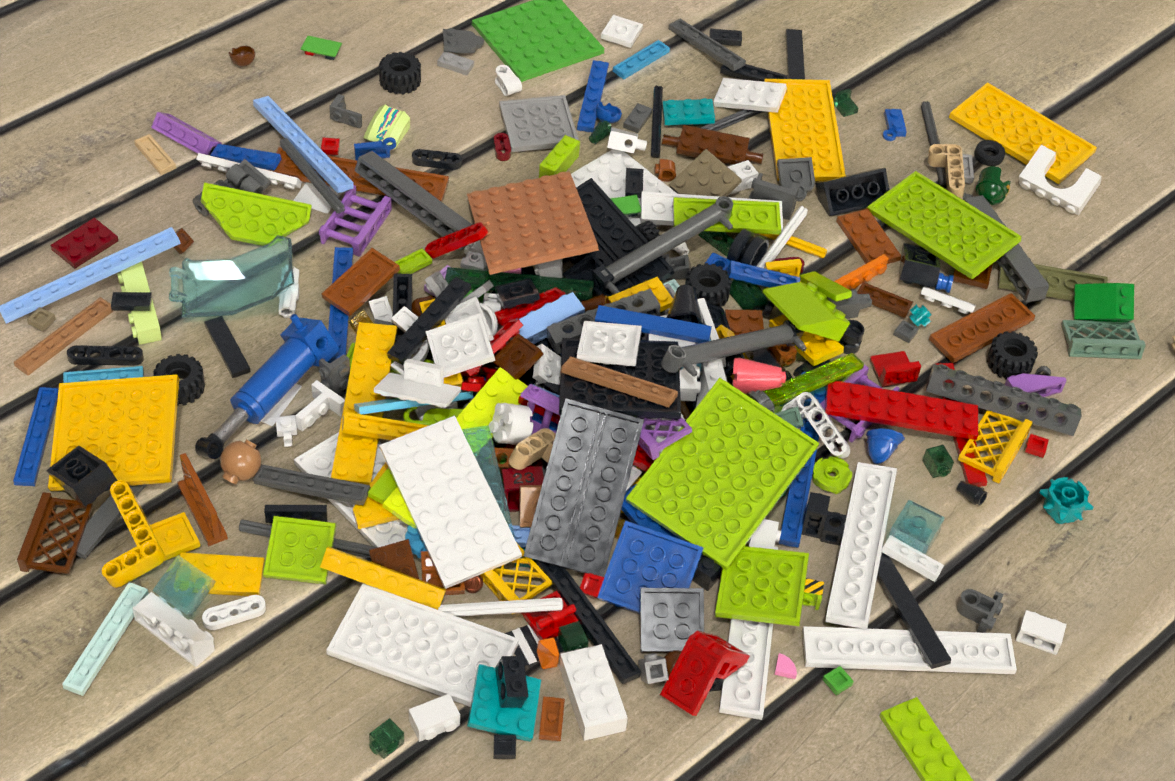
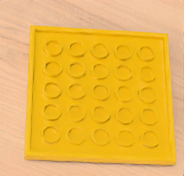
(122, 423)

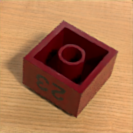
(513, 478)

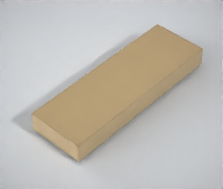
(155, 154)

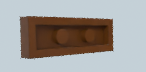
(886, 300)

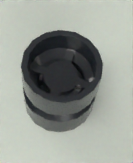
(852, 337)

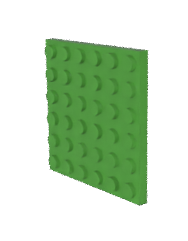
(537, 37)

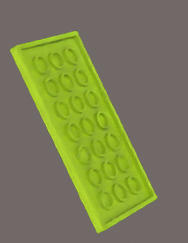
(944, 224)

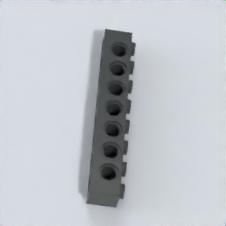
(1066, 424)

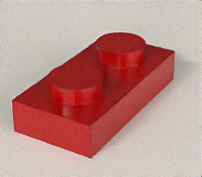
(475, 384)

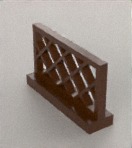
(38, 527)

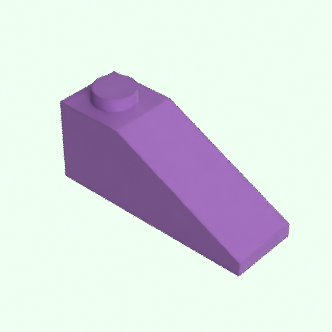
(1039, 384)

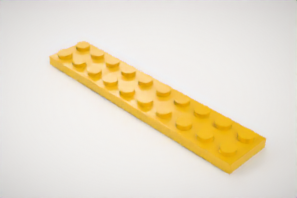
(370, 365)

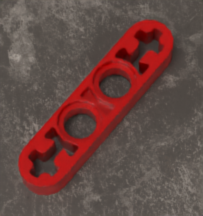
(456, 240)

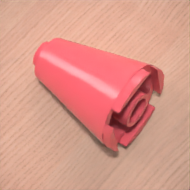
(756, 376)

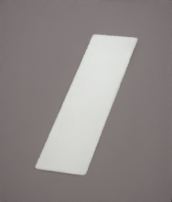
(278, 409)

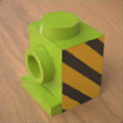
(813, 593)

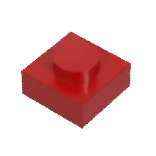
(330, 146)
(1037, 445)
(591, 584)

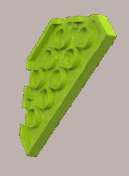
(253, 216)

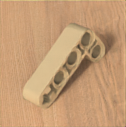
(951, 158)

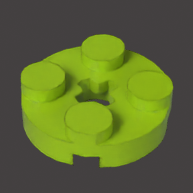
(832, 483)

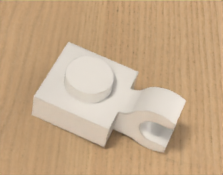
(286, 427)

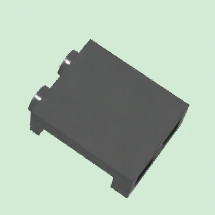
(769, 191)

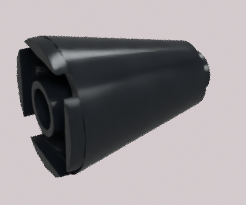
(685, 305)

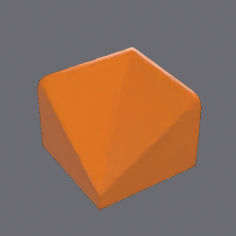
(548, 653)

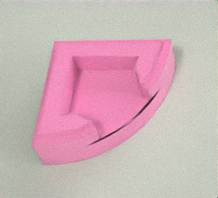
(785, 667)

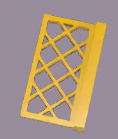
(1000, 461)
(502, 589)

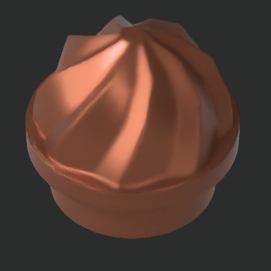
(474, 584)

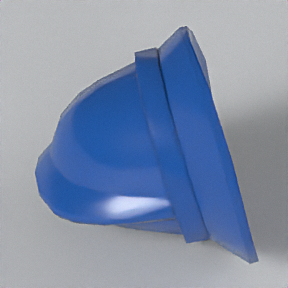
(882, 444)

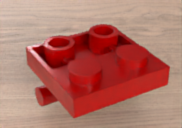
(547, 623)

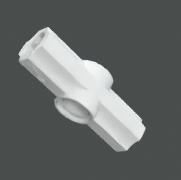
(288, 299)

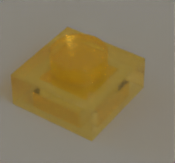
(362, 317)

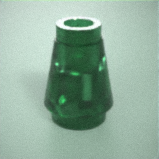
(600, 132)

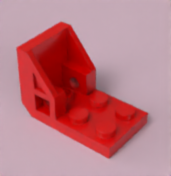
(698, 666)

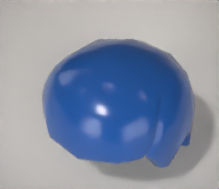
(608, 113)

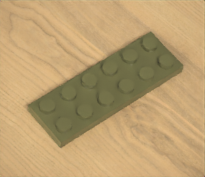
(1060, 281)

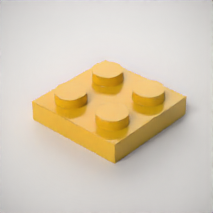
(175, 535)

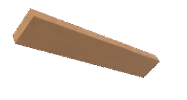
(63, 336)
(619, 381)

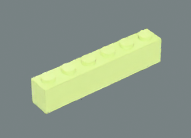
(145, 323)

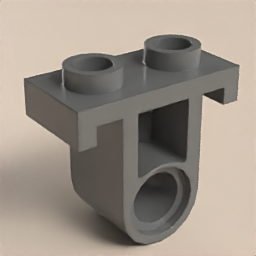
(980, 608)

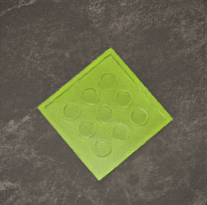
(764, 586)

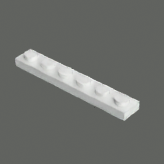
(224, 165)

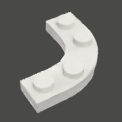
(404, 319)

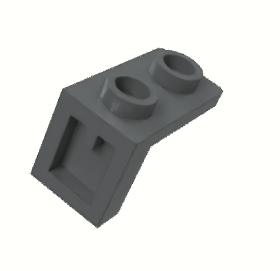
(339, 113)

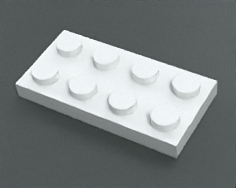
(750, 95)

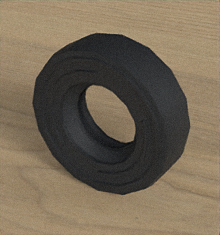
(986, 159)

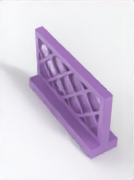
(650, 444)

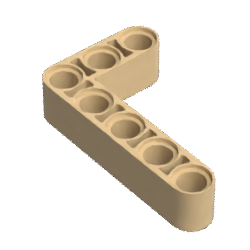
(532, 449)

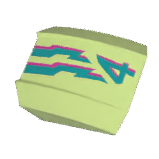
(388, 123)

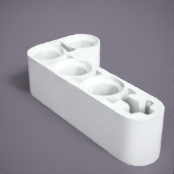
(821, 426)

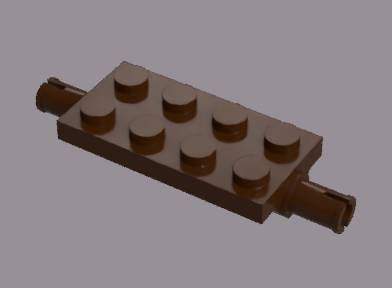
(724, 146)

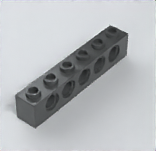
(642, 302)

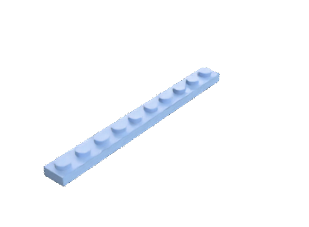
(307, 148)
(89, 275)

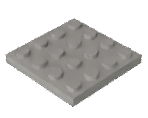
(537, 122)

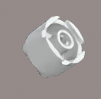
(511, 423)

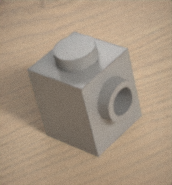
(474, 261)
(653, 668)

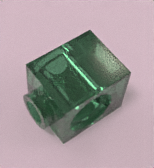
(938, 461)
(572, 637)
(386, 739)

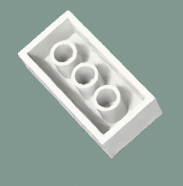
(593, 692)

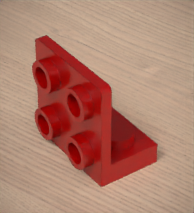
(895, 368)

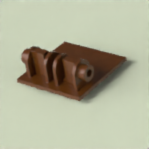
(397, 557)

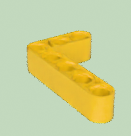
(139, 527)

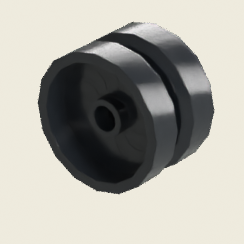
(748, 248)

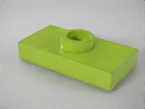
(414, 262)

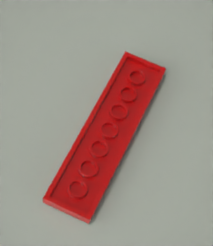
(902, 409)

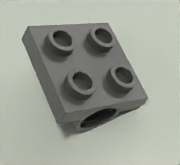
(246, 178)

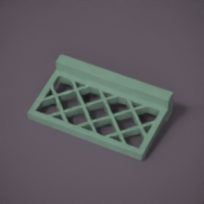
(1103, 346)

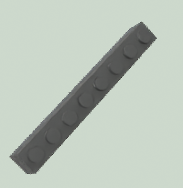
(409, 195)
(1015, 262)

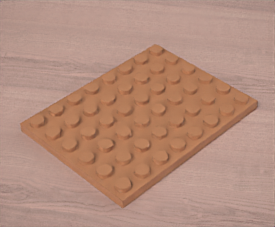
(532, 222)

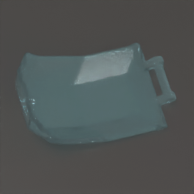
(234, 284)

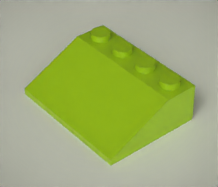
(809, 309)

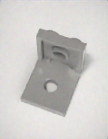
(437, 283)

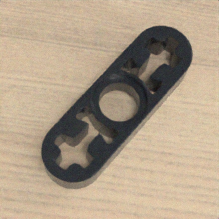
(442, 164)

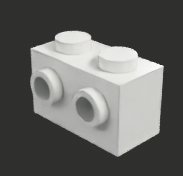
(746, 173)

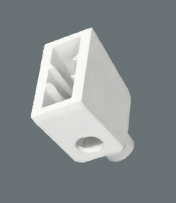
(618, 137)

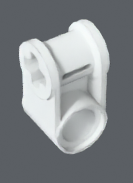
(507, 80)

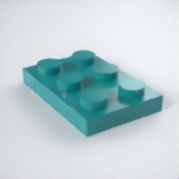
(688, 112)

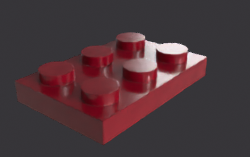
(84, 243)

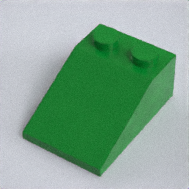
(1104, 302)

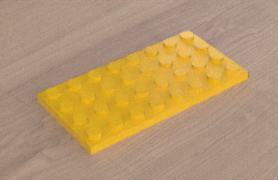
(807, 127)
(1021, 130)

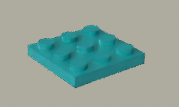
(486, 711)

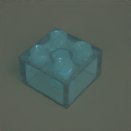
(917, 526)
(184, 586)

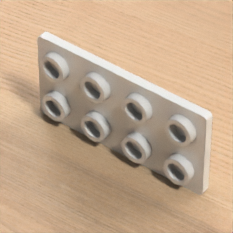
(420, 383)

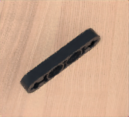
(104, 358)

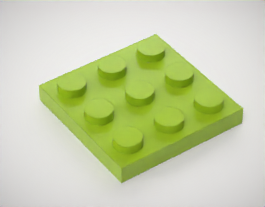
(298, 549)

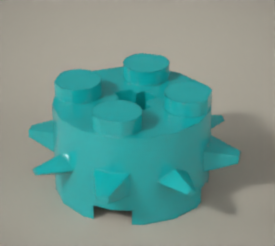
(1066, 500)

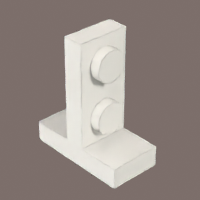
(324, 400)

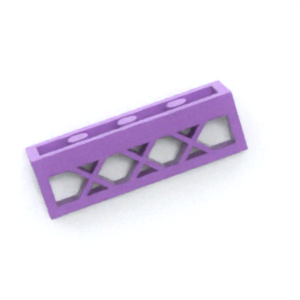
(184, 133)

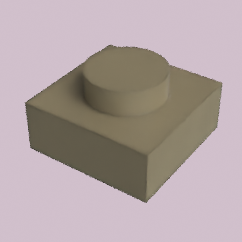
(41, 319)

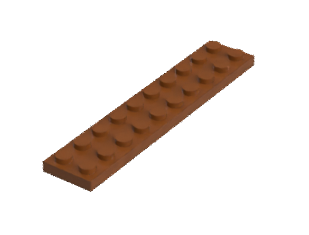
(433, 183)

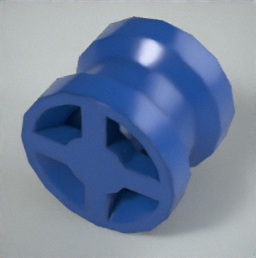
(944, 282)

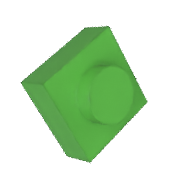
(838, 680)

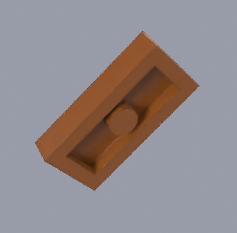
(551, 718)

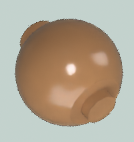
(240, 461)

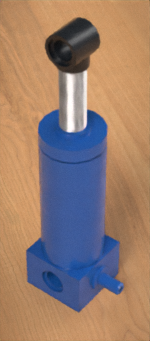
(303, 347)

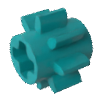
(920, 315)

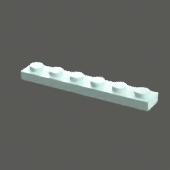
(104, 640)

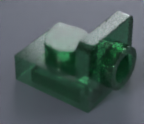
(844, 103)

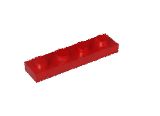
(522, 310)
(508, 331)

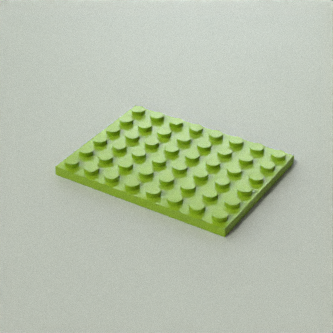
(723, 474)

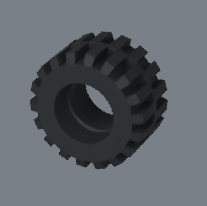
(400, 73)
(710, 283)
(1011, 354)
(186, 369)

